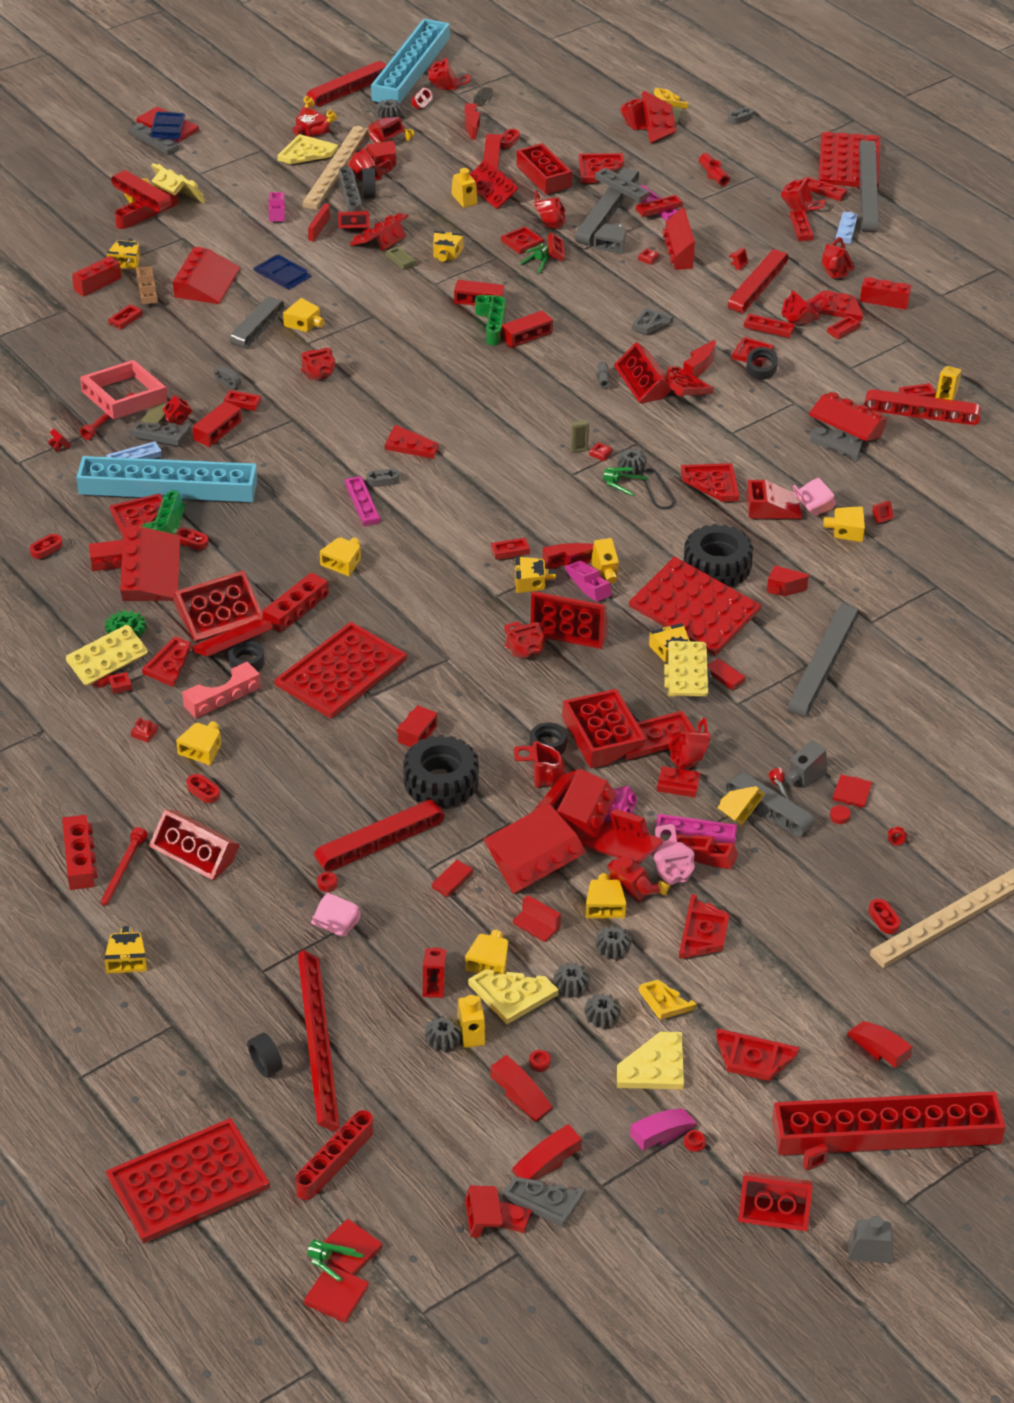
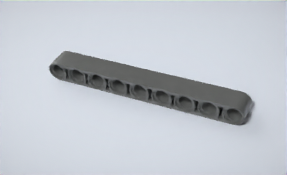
(868, 186)
(604, 210)
(823, 660)

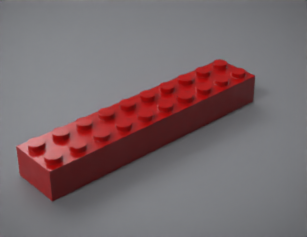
(888, 1122)

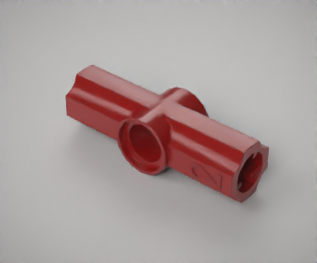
(714, 169)

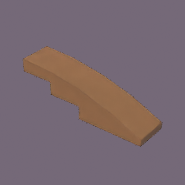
(146, 285)

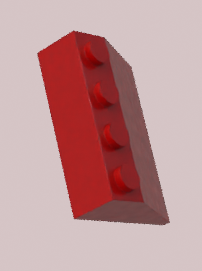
(204, 276)
(149, 565)
(217, 605)
(570, 619)
(602, 727)
(533, 847)

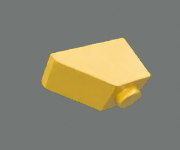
(741, 803)

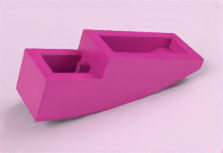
(276, 206)
(589, 580)
(661, 1127)

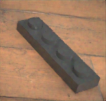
(162, 144)
(622, 185)

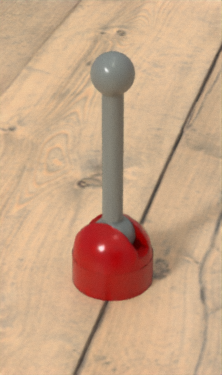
(777, 778)

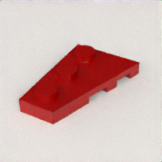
(410, 443)
(168, 661)

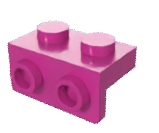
(624, 801)

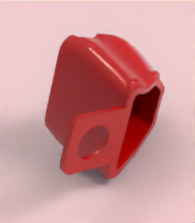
(443, 76)
(634, 114)
(363, 160)
(798, 196)
(551, 211)
(836, 260)
(799, 311)
(318, 363)
(524, 640)
(690, 747)
(546, 763)

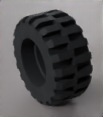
(716, 540)
(441, 754)

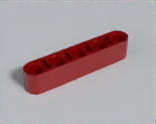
(141, 190)
(138, 212)
(334, 1155)

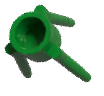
(540, 252)
(613, 475)
(322, 1251)

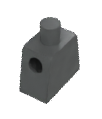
(610, 238)
(807, 765)
(871, 1241)

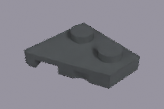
(650, 321)

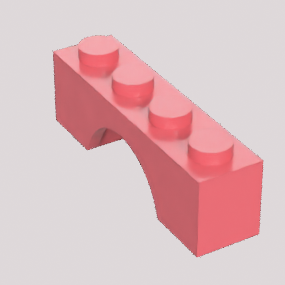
(202, 700)

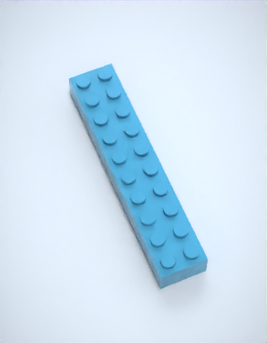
(410, 61)
(153, 476)

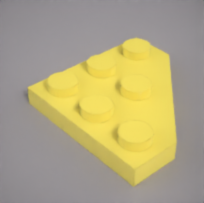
(306, 149)
(512, 993)
(654, 1064)

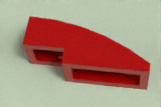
(472, 120)
(492, 149)
(700, 359)
(566, 554)
(710, 852)
(881, 1043)
(520, 1087)
(549, 1154)

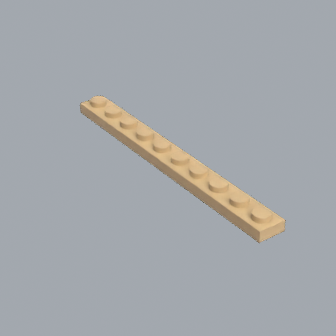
(331, 172)
(944, 920)

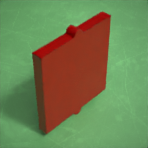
(852, 790)

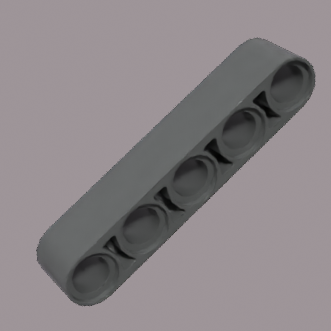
(349, 189)
(257, 322)
(775, 806)

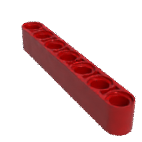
(346, 84)
(758, 281)
(923, 407)
(379, 835)

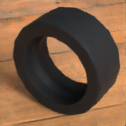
(369, 182)
(762, 373)
(247, 647)
(552, 730)
(264, 1054)

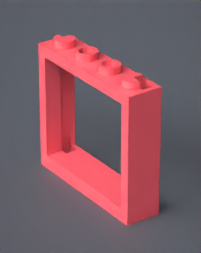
(92, 384)

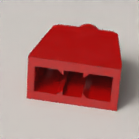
(381, 152)
(434, 964)

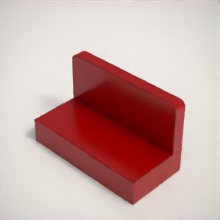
(538, 919)
(482, 1209)

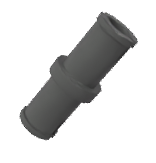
(603, 375)

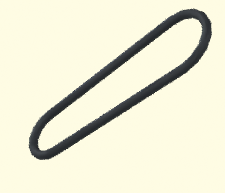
(661, 507)

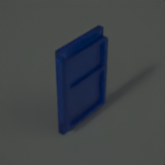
(167, 125)
(283, 271)

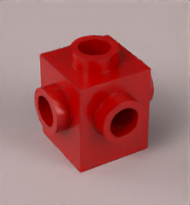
(177, 410)

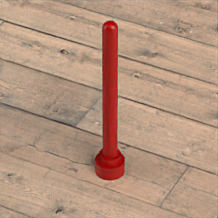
(88, 431)
(137, 837)

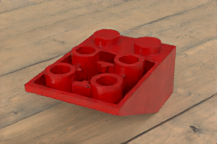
(771, 501)

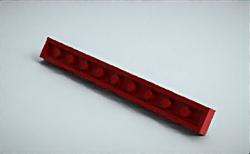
(318, 1042)

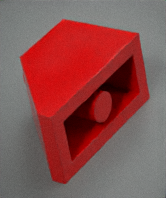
(786, 581)

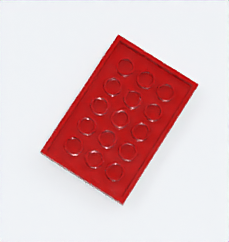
(841, 158)
(703, 604)
(340, 670)
(187, 1180)

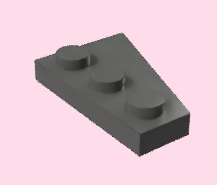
(166, 434)
(840, 441)
(546, 1201)

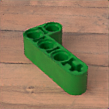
(494, 309)
(168, 514)

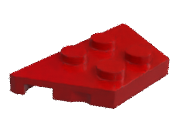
(658, 117)
(839, 305)
(703, 929)
(754, 1055)

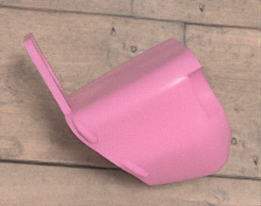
(816, 497)
(673, 858)
(336, 915)

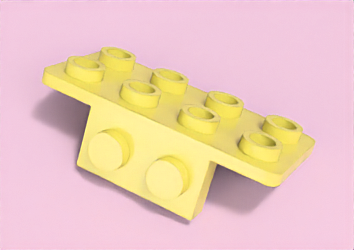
(175, 183)
(106, 655)
(686, 669)

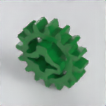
(124, 618)

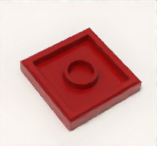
(522, 239)
(745, 346)
(356, 1238)
(336, 1297)

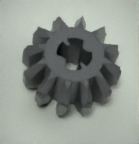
(388, 109)
(632, 459)
(613, 942)
(571, 979)
(602, 1010)
(443, 1033)

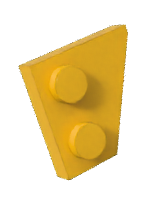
(670, 98)
(664, 1000)

